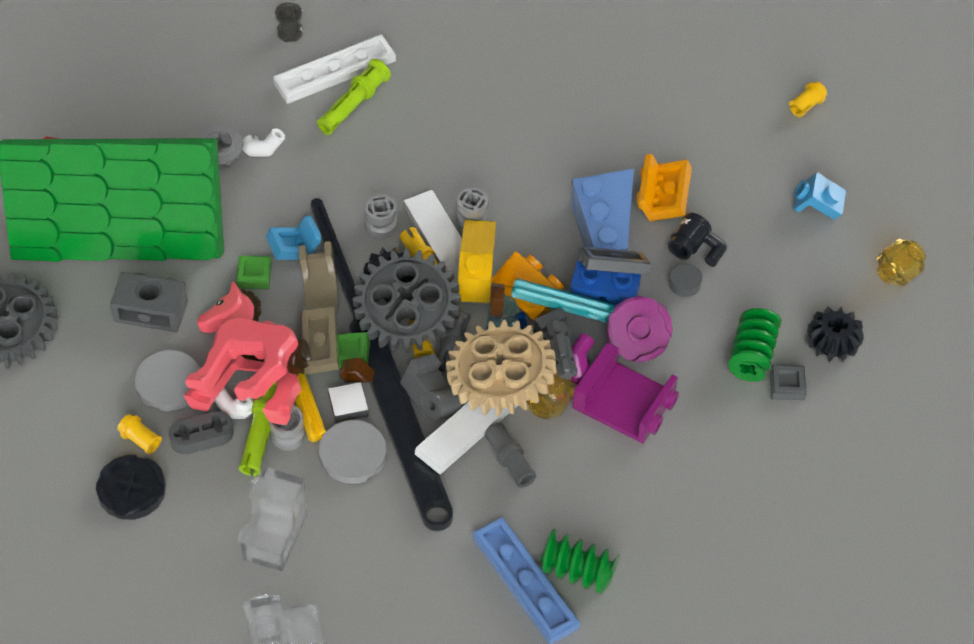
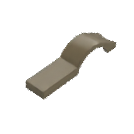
(321, 309)

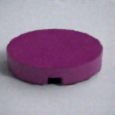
(639, 328)

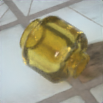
(901, 262)
(556, 401)

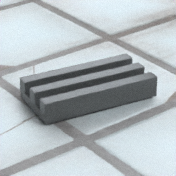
(614, 260)

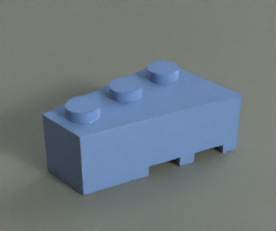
(603, 209)

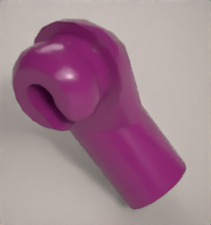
(580, 350)

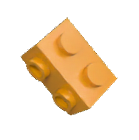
(663, 188)
(527, 269)

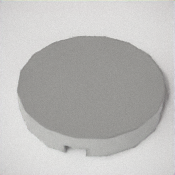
(162, 379)
(352, 451)

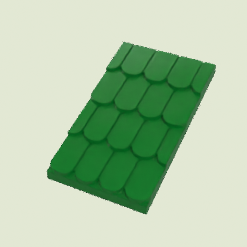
(112, 199)

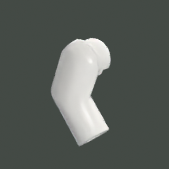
(263, 148)
(233, 407)

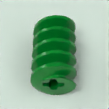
(754, 344)
(578, 562)

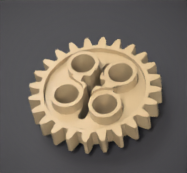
(501, 367)

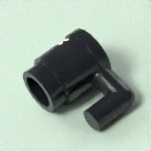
(690, 236)

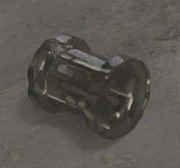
(289, 26)

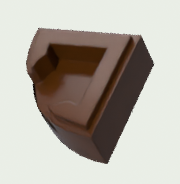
(497, 300)
(356, 371)

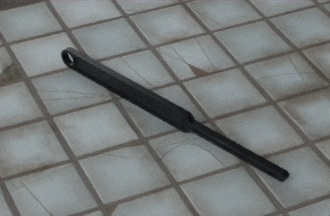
(391, 397)

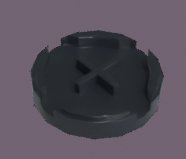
(131, 487)

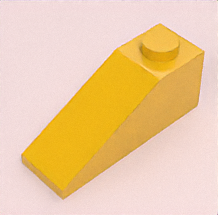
(476, 261)

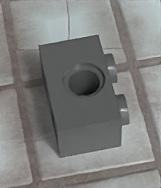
(133, 305)

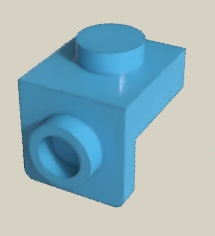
(821, 195)
(286, 241)

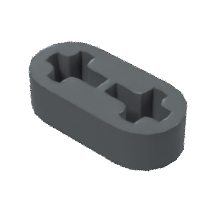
(201, 432)

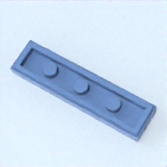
(526, 581)

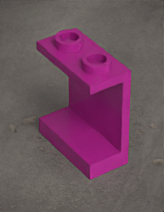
(623, 396)

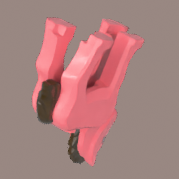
(248, 346)

